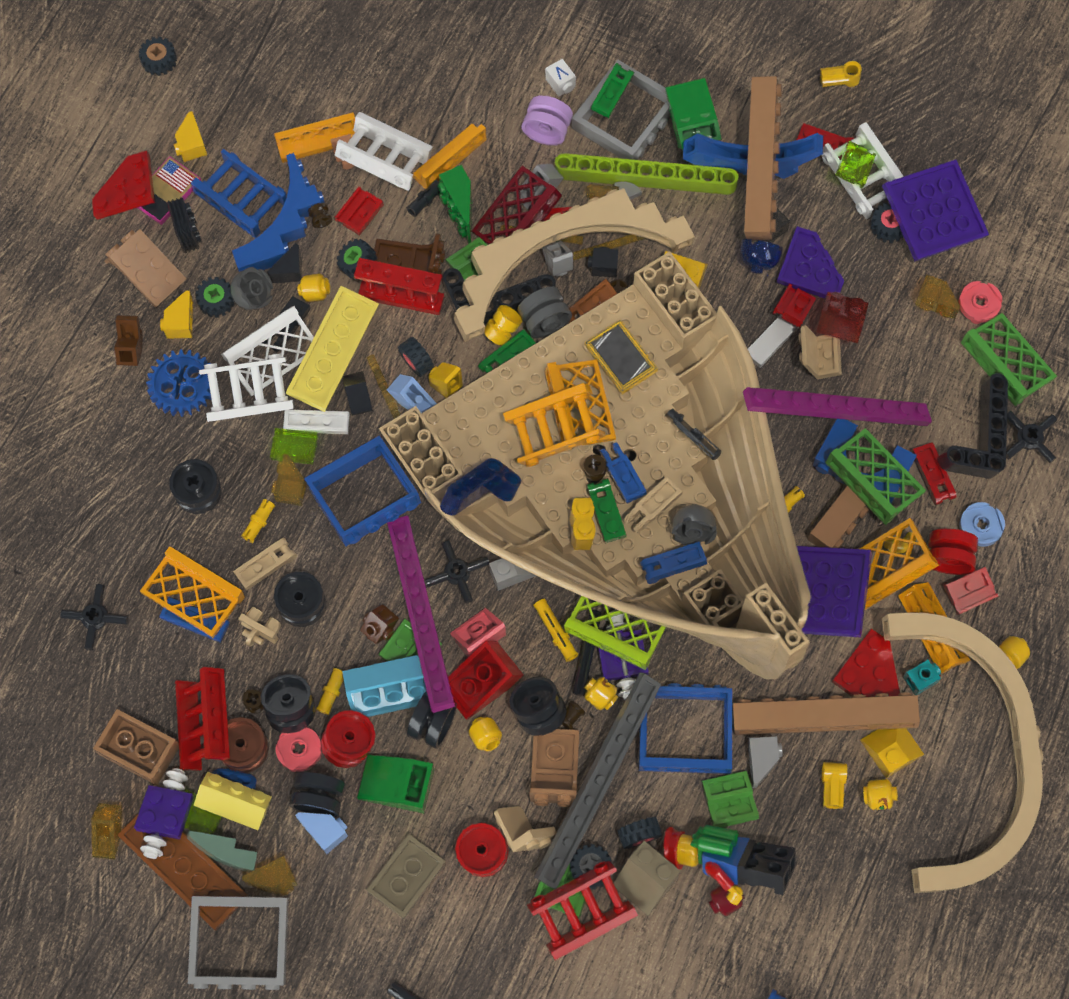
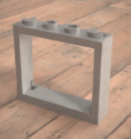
(607, 141)
(270, 983)

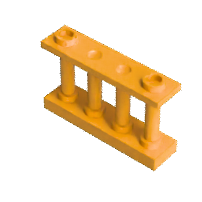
(538, 410)

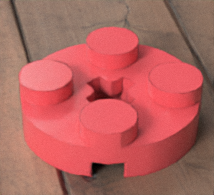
(976, 312)
(294, 761)

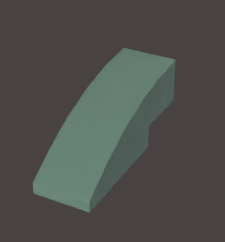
(223, 850)

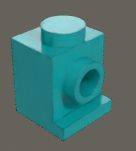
(919, 683)

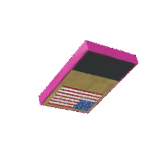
(169, 182)

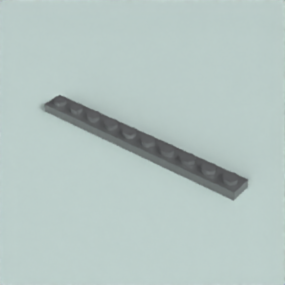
(597, 781)

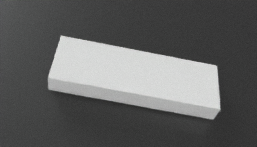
(771, 340)
(317, 421)

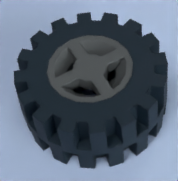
(586, 859)

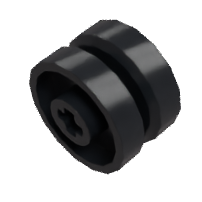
(195, 486)
(311, 595)
(288, 703)
(538, 706)
(432, 724)
(317, 793)

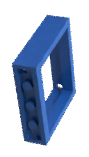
(348, 464)
(695, 692)

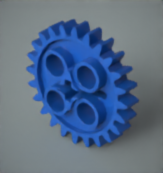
(163, 379)

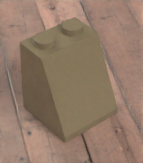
(646, 878)

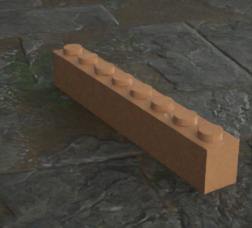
(762, 158)
(826, 714)

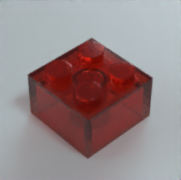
(842, 317)

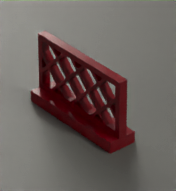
(538, 211)

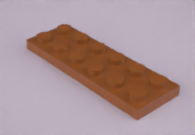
(187, 873)

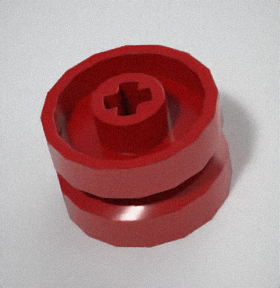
(953, 551)
(347, 739)
(479, 836)

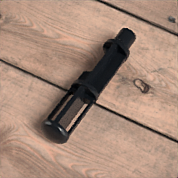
(694, 434)

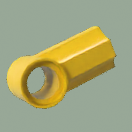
(839, 75)
(834, 777)

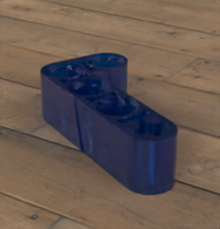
(488, 476)

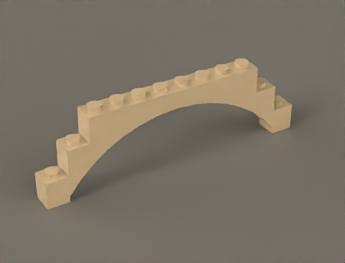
(601, 214)

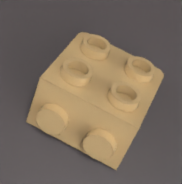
(820, 354)
(519, 832)

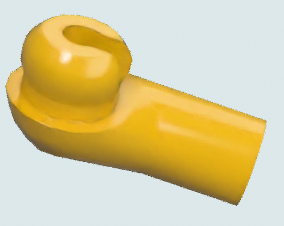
(902, 547)

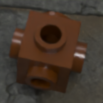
(379, 624)

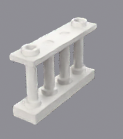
(389, 137)
(887, 168)
(239, 408)

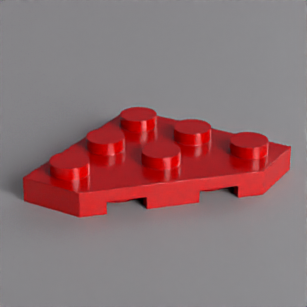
(126, 188)
(869, 669)

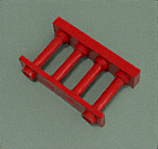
(400, 286)
(214, 719)
(600, 923)

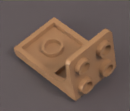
(145, 267)
(555, 768)

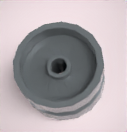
(544, 312)

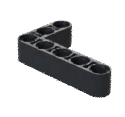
(512, 293)
(987, 435)

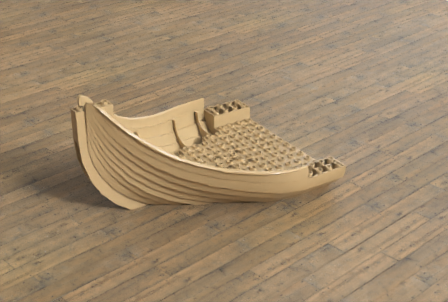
(753, 586)

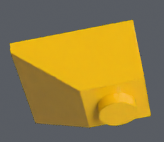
(892, 749)

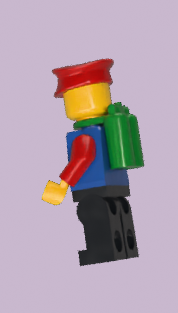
(731, 859)

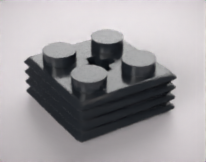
(184, 224)

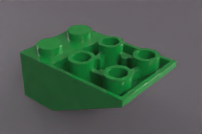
(692, 111)
(457, 194)
(396, 782)

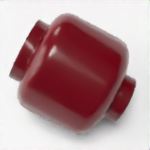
(720, 902)

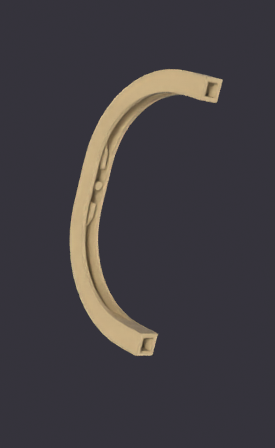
(1024, 736)

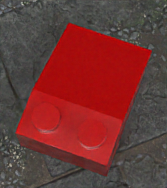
(483, 678)

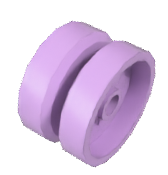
(547, 120)

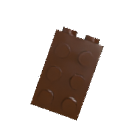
(412, 255)

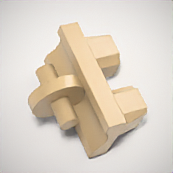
(251, 622)

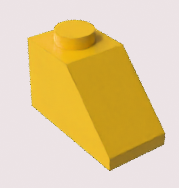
(189, 139)
(179, 317)
(446, 379)

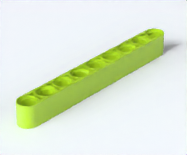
(655, 169)

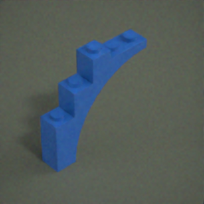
(714, 153)
(287, 227)

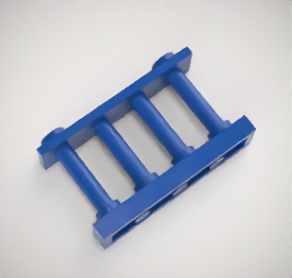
(235, 211)

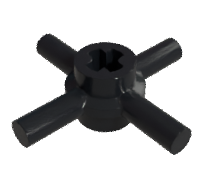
(1033, 430)
(450, 576)
(90, 612)

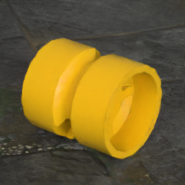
(502, 324)

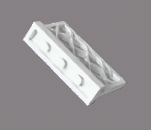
(262, 334)

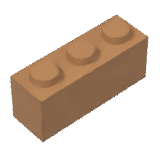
(838, 520)

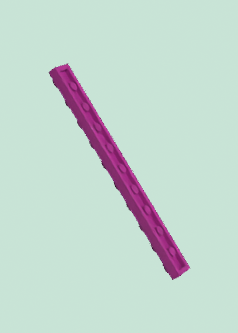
(836, 406)
(421, 615)

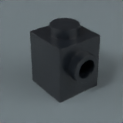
(604, 262)

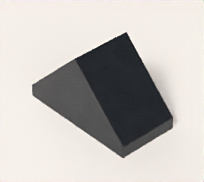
(288, 267)
(357, 393)

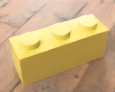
(232, 800)

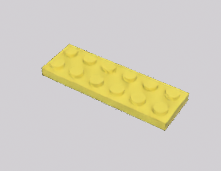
(332, 349)

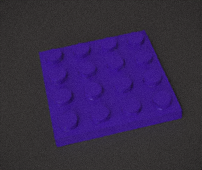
(935, 210)
(837, 589)

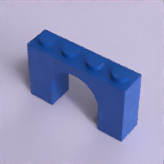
(840, 434)

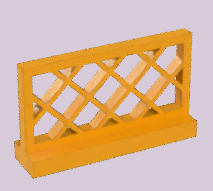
(556, 384)
(903, 575)
(206, 579)

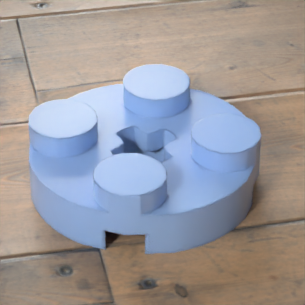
(988, 515)

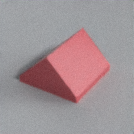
(477, 630)

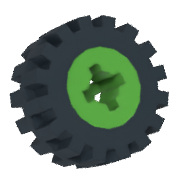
(351, 253)
(218, 304)

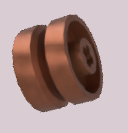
(254, 742)

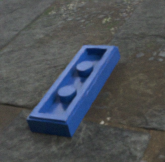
(192, 611)

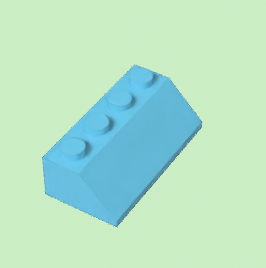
(385, 686)

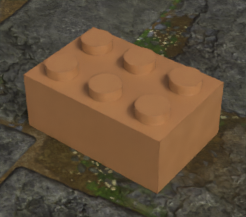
(136, 747)

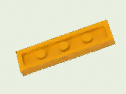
(317, 140)
(451, 154)
(916, 602)

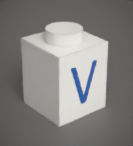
(560, 77)

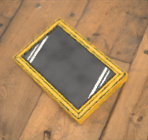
(621, 357)

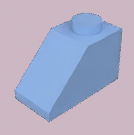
(410, 393)
(324, 829)

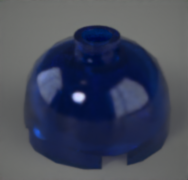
(760, 255)

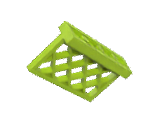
(609, 643)

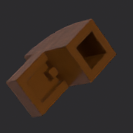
(129, 341)

